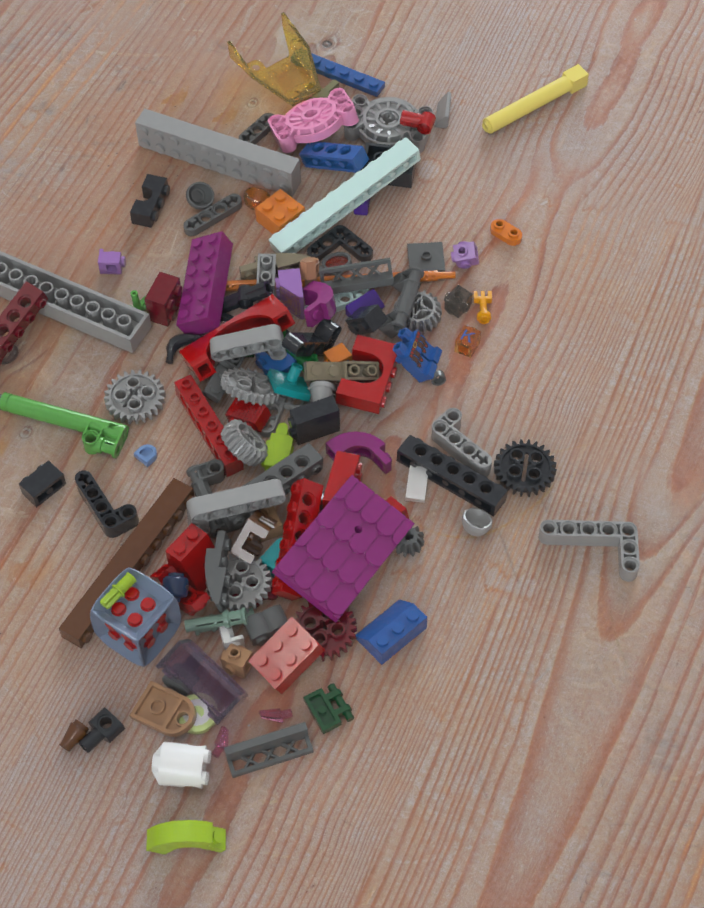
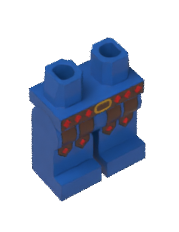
(417, 354)

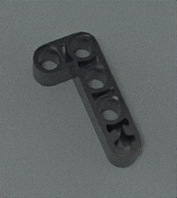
(305, 343)
(100, 503)

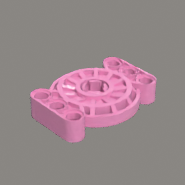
(313, 120)

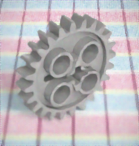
(248, 386)
(134, 397)
(254, 574)

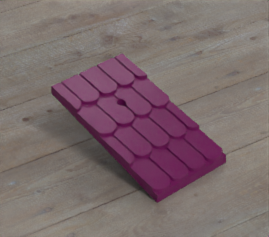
(343, 548)

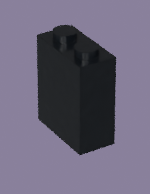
(314, 420)

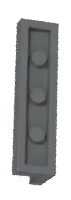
(360, 281)
(268, 742)

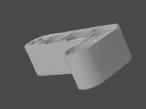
(249, 342)
(478, 459)

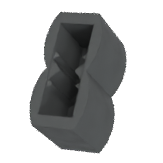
(265, 624)

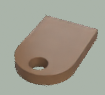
(161, 710)

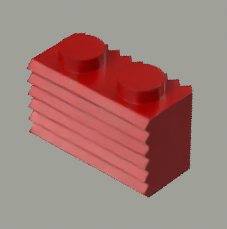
(253, 415)

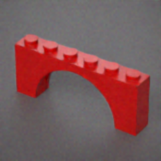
(266, 312)

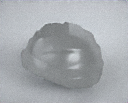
(476, 522)

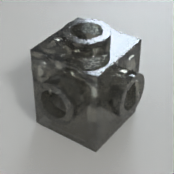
(458, 301)

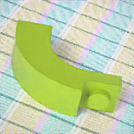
(185, 834)

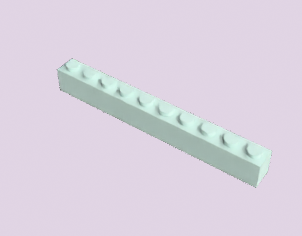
(345, 198)

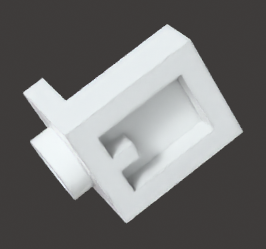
(228, 637)

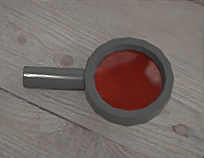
(336, 259)

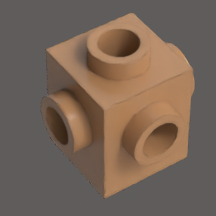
(235, 660)

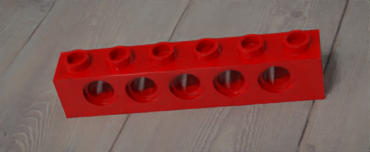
(206, 423)
(307, 512)

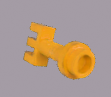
(483, 315)

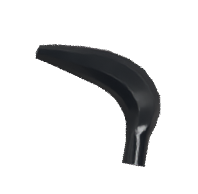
(177, 342)

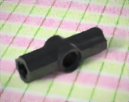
(246, 296)

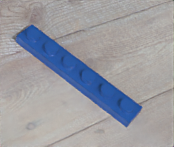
(348, 76)

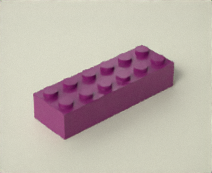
(205, 284)

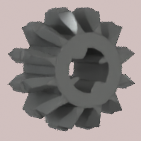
(413, 545)

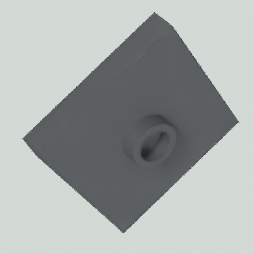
(426, 256)

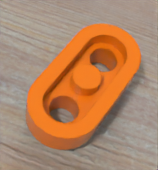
(504, 231)

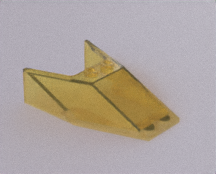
(289, 78)

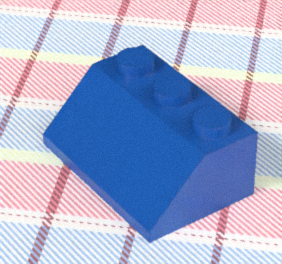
(392, 630)

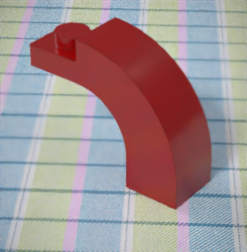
(193, 602)

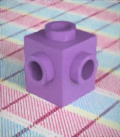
(465, 254)

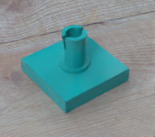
(289, 383)

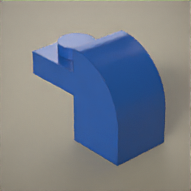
(265, 362)

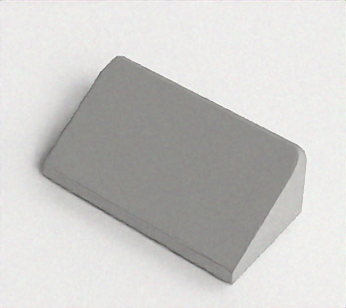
(443, 111)

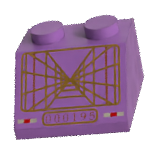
(290, 291)

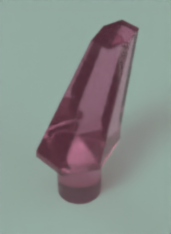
(275, 714)
(220, 742)

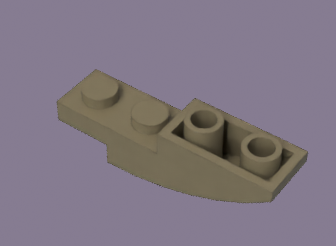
(283, 262)
(333, 371)

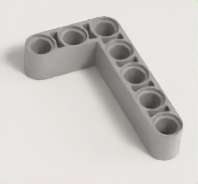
(233, 502)
(597, 538)

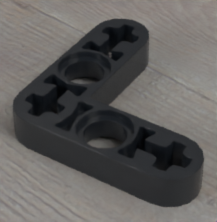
(338, 240)

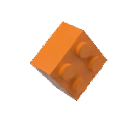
(278, 211)

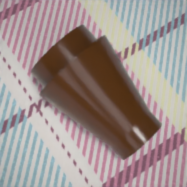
(74, 733)

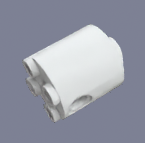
(181, 765)

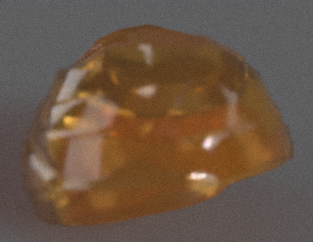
(254, 196)

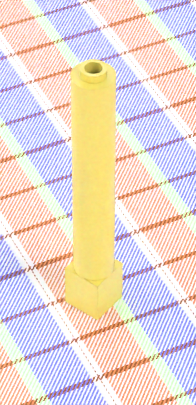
(571, 81)

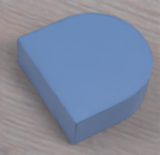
(146, 454)

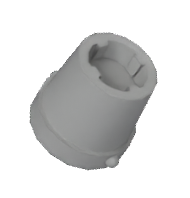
(321, 390)

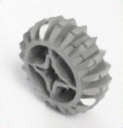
(424, 314)
(244, 442)

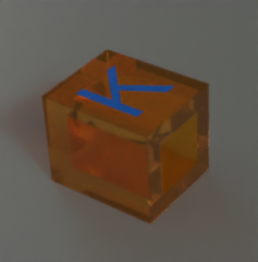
(467, 341)

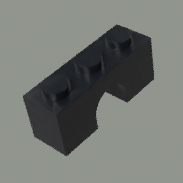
(146, 212)

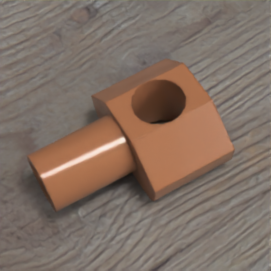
(309, 269)

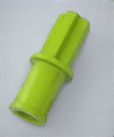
(118, 590)

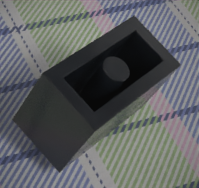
(366, 319)
(42, 483)

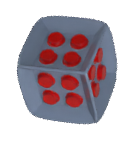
(138, 622)

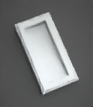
(416, 484)

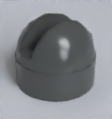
(441, 380)

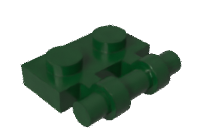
(323, 711)

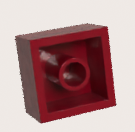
(164, 299)

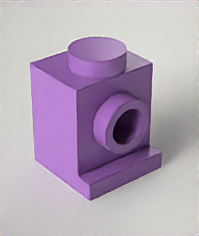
(111, 262)

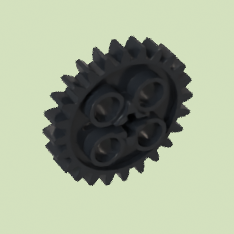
(542, 470)

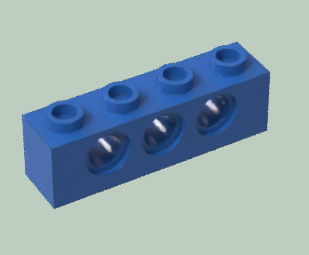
(334, 156)

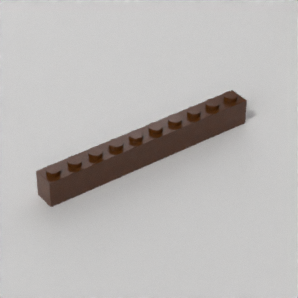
(132, 554)

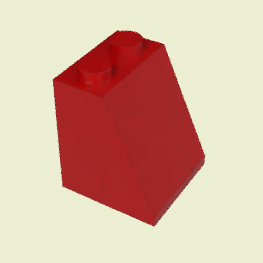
(188, 555)

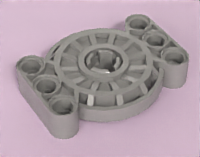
(377, 114)

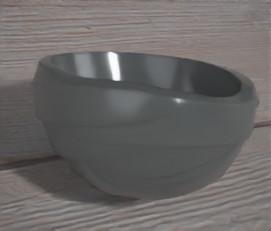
(200, 195)

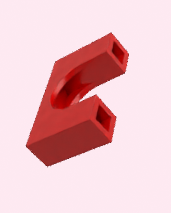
(371, 395)

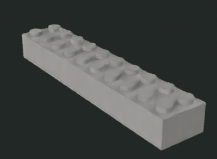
(218, 152)
(77, 304)

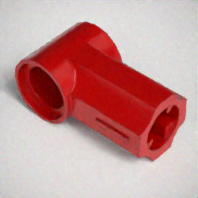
(423, 122)

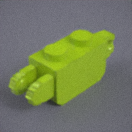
(278, 446)

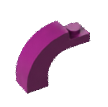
(320, 301)
(363, 445)

